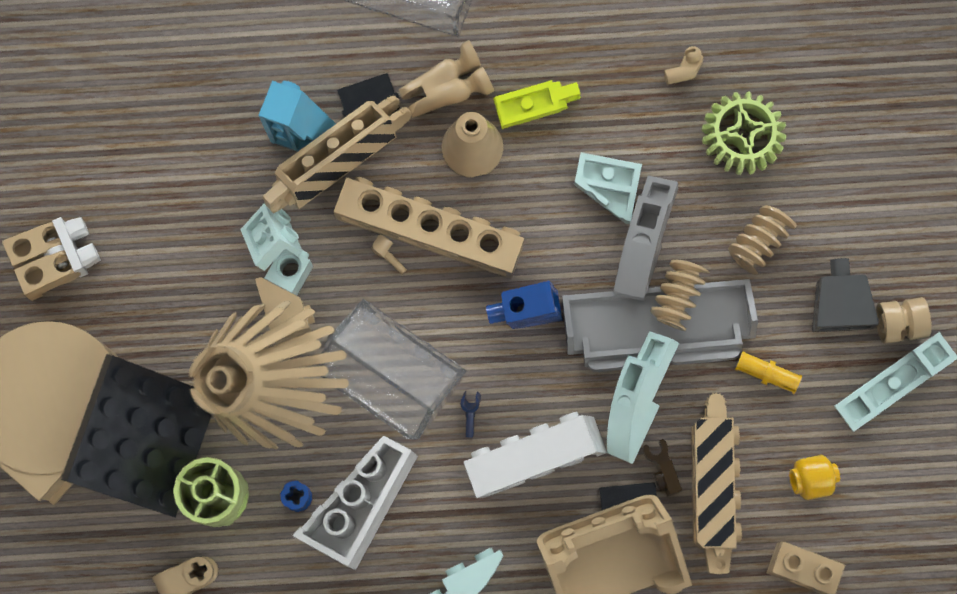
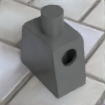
(843, 301)

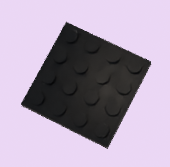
(136, 436)

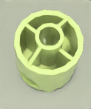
(211, 492)

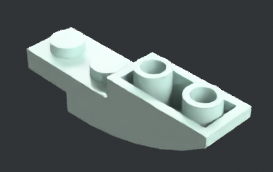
(633, 397)
(473, 577)

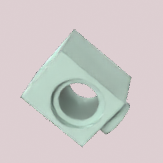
(290, 283)

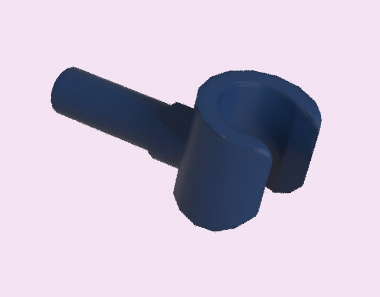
(470, 409)

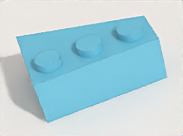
(292, 116)

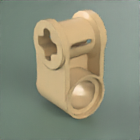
(182, 577)

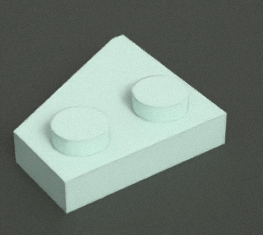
(609, 183)

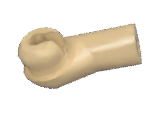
(688, 68)

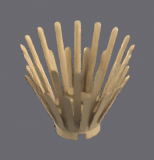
(243, 379)

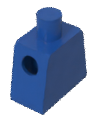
(540, 306)

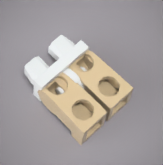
(49, 256)

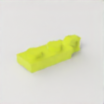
(534, 102)

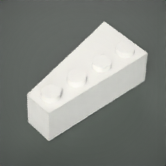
(534, 455)
(359, 504)

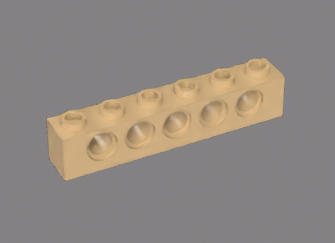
(359, 191)

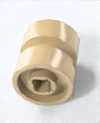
(903, 320)

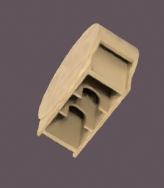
(43, 398)

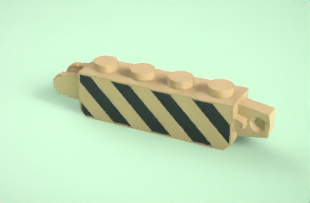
(335, 153)
(714, 485)

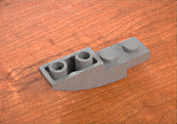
(645, 238)

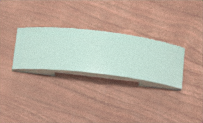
(896, 381)

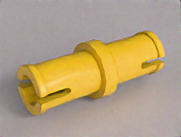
(768, 372)

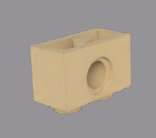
(805, 568)

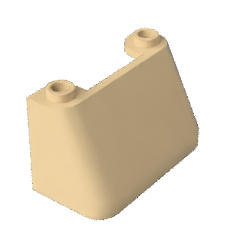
(616, 551)

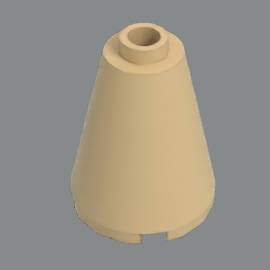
(472, 145)

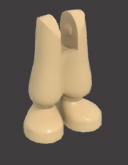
(444, 85)

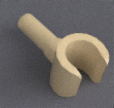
(381, 247)

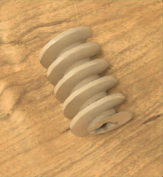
(759, 238)
(678, 293)

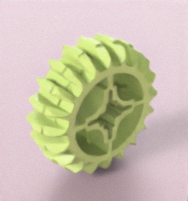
(767, 126)

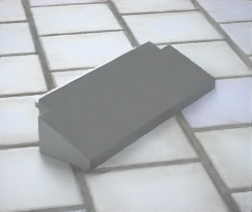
(615, 326)

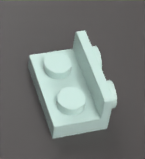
(269, 235)

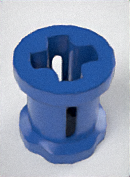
(305, 501)

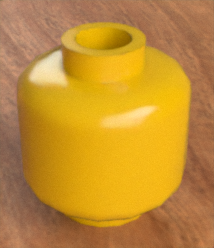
(814, 477)

